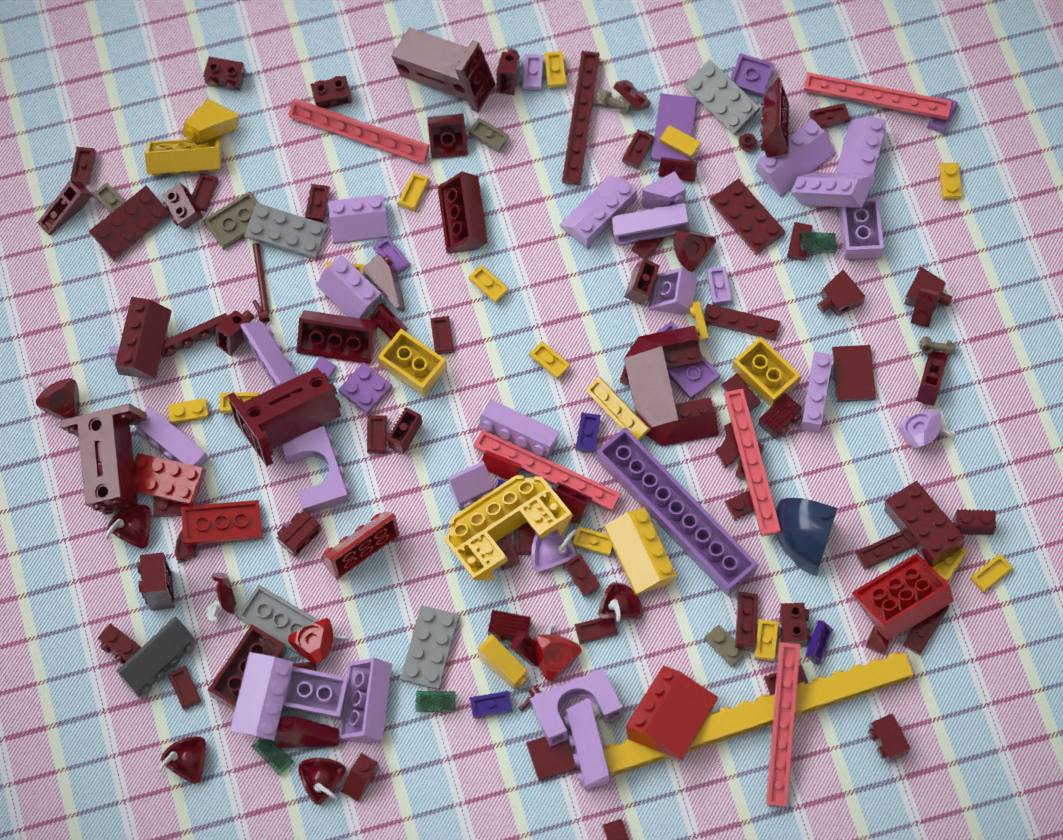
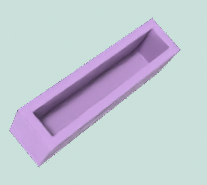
(650, 223)
(816, 392)
(519, 429)
(170, 440)

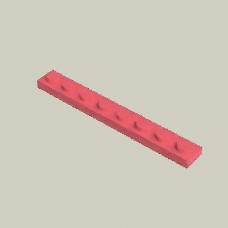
(877, 96)
(359, 130)
(752, 462)
(550, 471)
(783, 724)

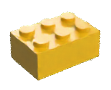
(412, 362)
(766, 371)

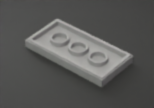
(274, 615)

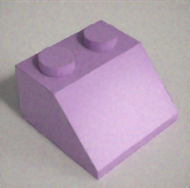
(664, 192)
(673, 291)
(470, 485)

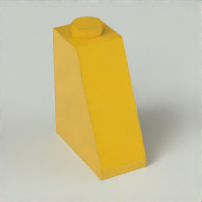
(210, 122)
(502, 662)

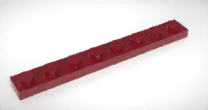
(580, 118)

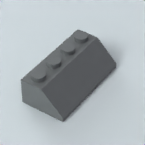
(157, 657)

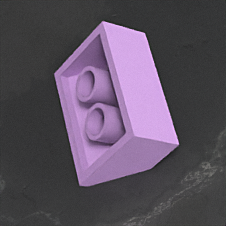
(358, 219)
(348, 288)

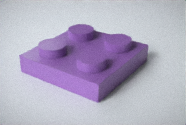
(752, 74)
(365, 388)

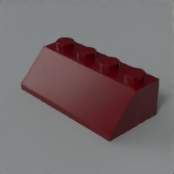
(775, 121)
(462, 213)
(336, 336)
(143, 339)

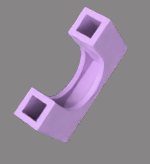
(330, 491)
(593, 686)

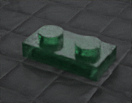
(818, 242)
(436, 701)
(272, 755)

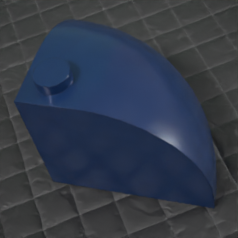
(804, 531)

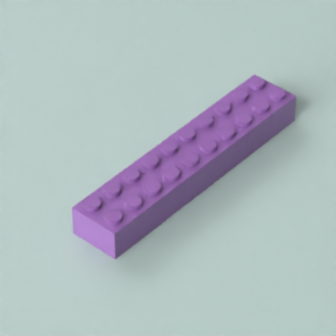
(676, 511)

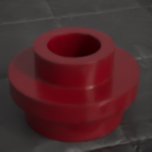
(747, 146)

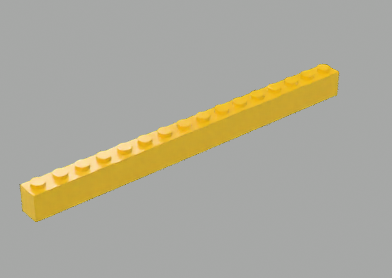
(759, 713)

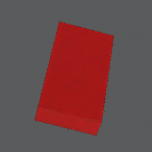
(500, 465)

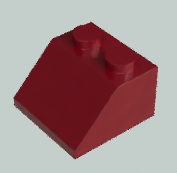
(447, 135)

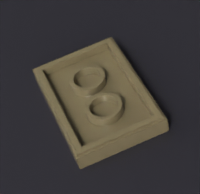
(231, 221)

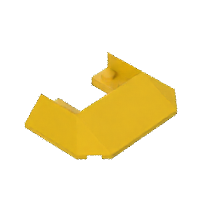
(498, 513)

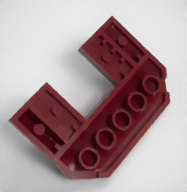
(652, 392)

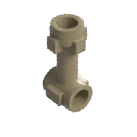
(604, 98)
(928, 346)

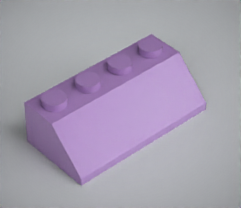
(861, 146)
(807, 151)
(832, 189)
(596, 211)
(268, 353)
(261, 696)
(365, 701)
(587, 745)

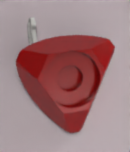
(314, 640)
(555, 653)

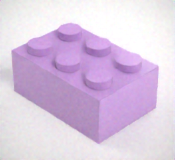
(862, 230)
(316, 693)

